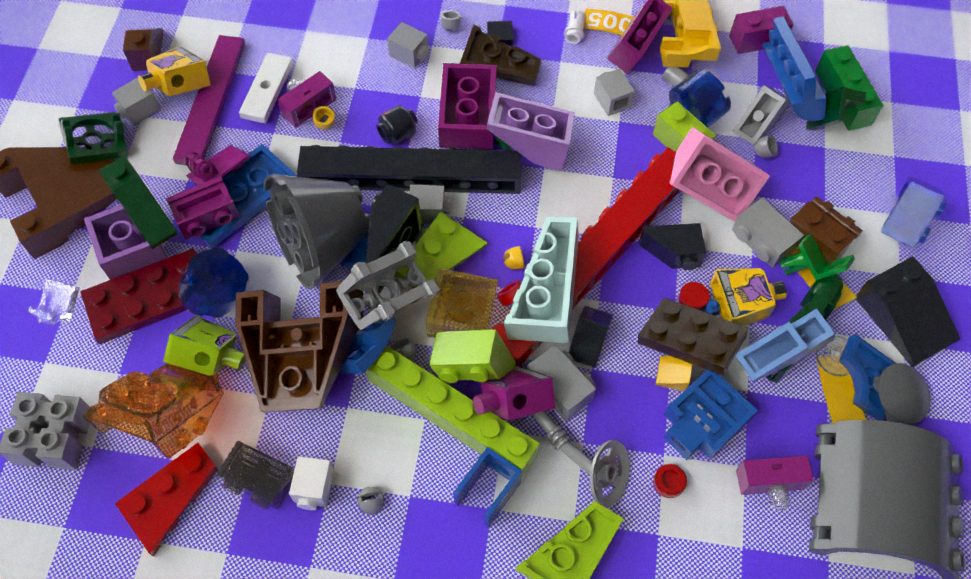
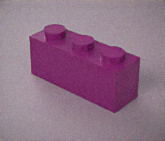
(639, 34)

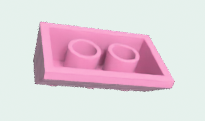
(716, 175)

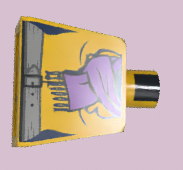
(175, 72)
(745, 294)

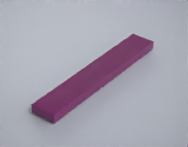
(210, 99)

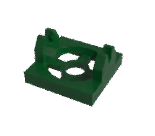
(80, 155)

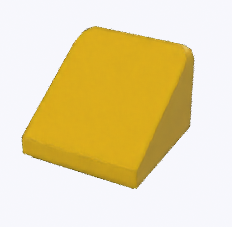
(673, 373)

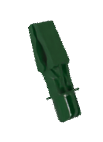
(822, 295)

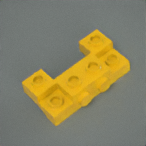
(694, 33)

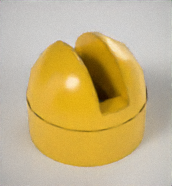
(318, 116)
(514, 258)

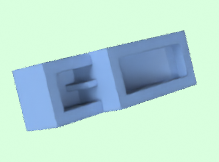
(786, 345)

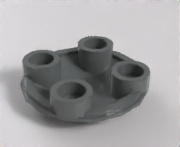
(903, 394)

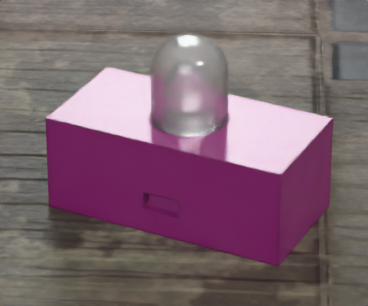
(305, 97)
(775, 477)

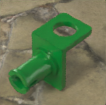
(812, 258)

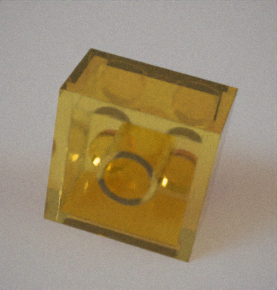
(462, 304)

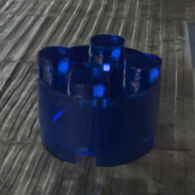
(702, 97)
(212, 283)

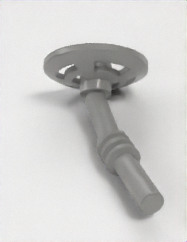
(601, 470)

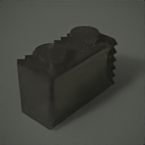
(256, 475)

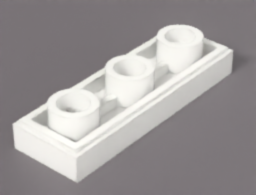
(266, 88)

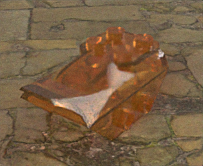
(161, 407)

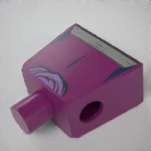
(516, 394)

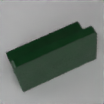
(836, 103)

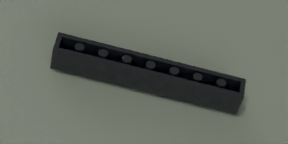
(400, 167)

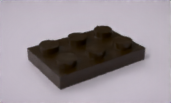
(693, 336)

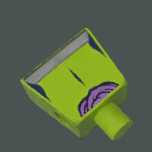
(203, 347)

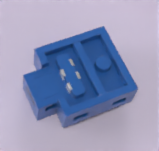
(706, 416)

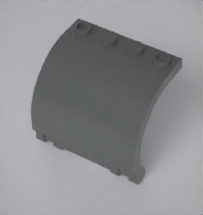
(889, 494)

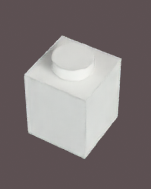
(311, 482)

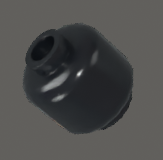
(397, 125)

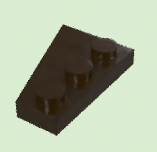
(511, 62)

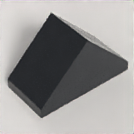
(590, 336)

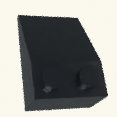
(392, 221)
(909, 311)

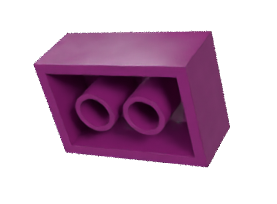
(466, 106)

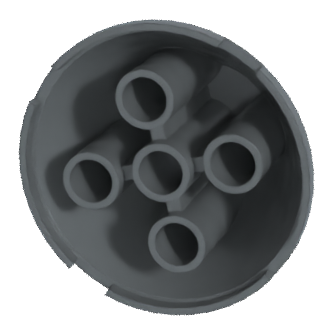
(315, 223)

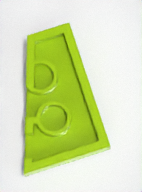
(575, 548)

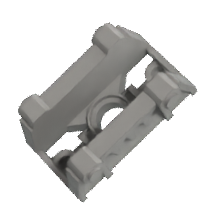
(381, 273)

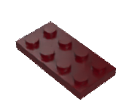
(136, 298)

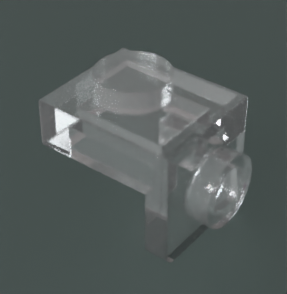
(56, 302)

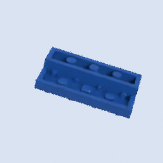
(794, 72)

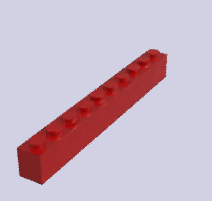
(612, 236)

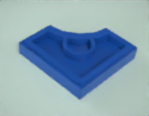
(863, 365)

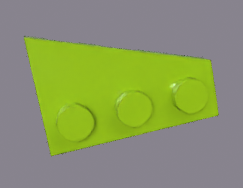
(444, 247)

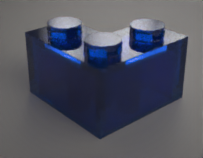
(914, 211)

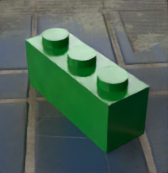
(841, 69)

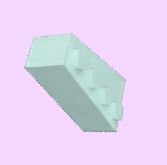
(546, 294)

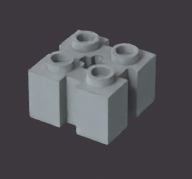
(45, 431)

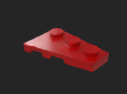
(161, 499)

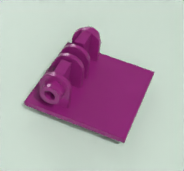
(225, 161)

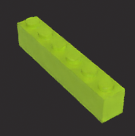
(450, 409)

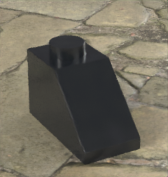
(675, 244)

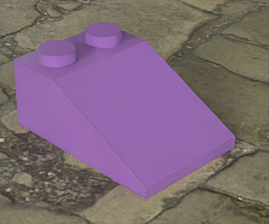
(532, 129)

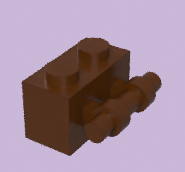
(829, 228)

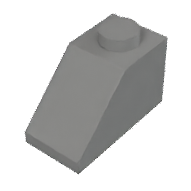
(761, 114)

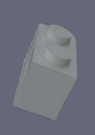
(767, 232)
(571, 387)

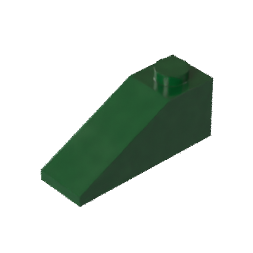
(138, 202)

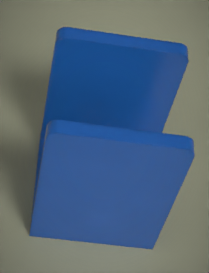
(496, 462)

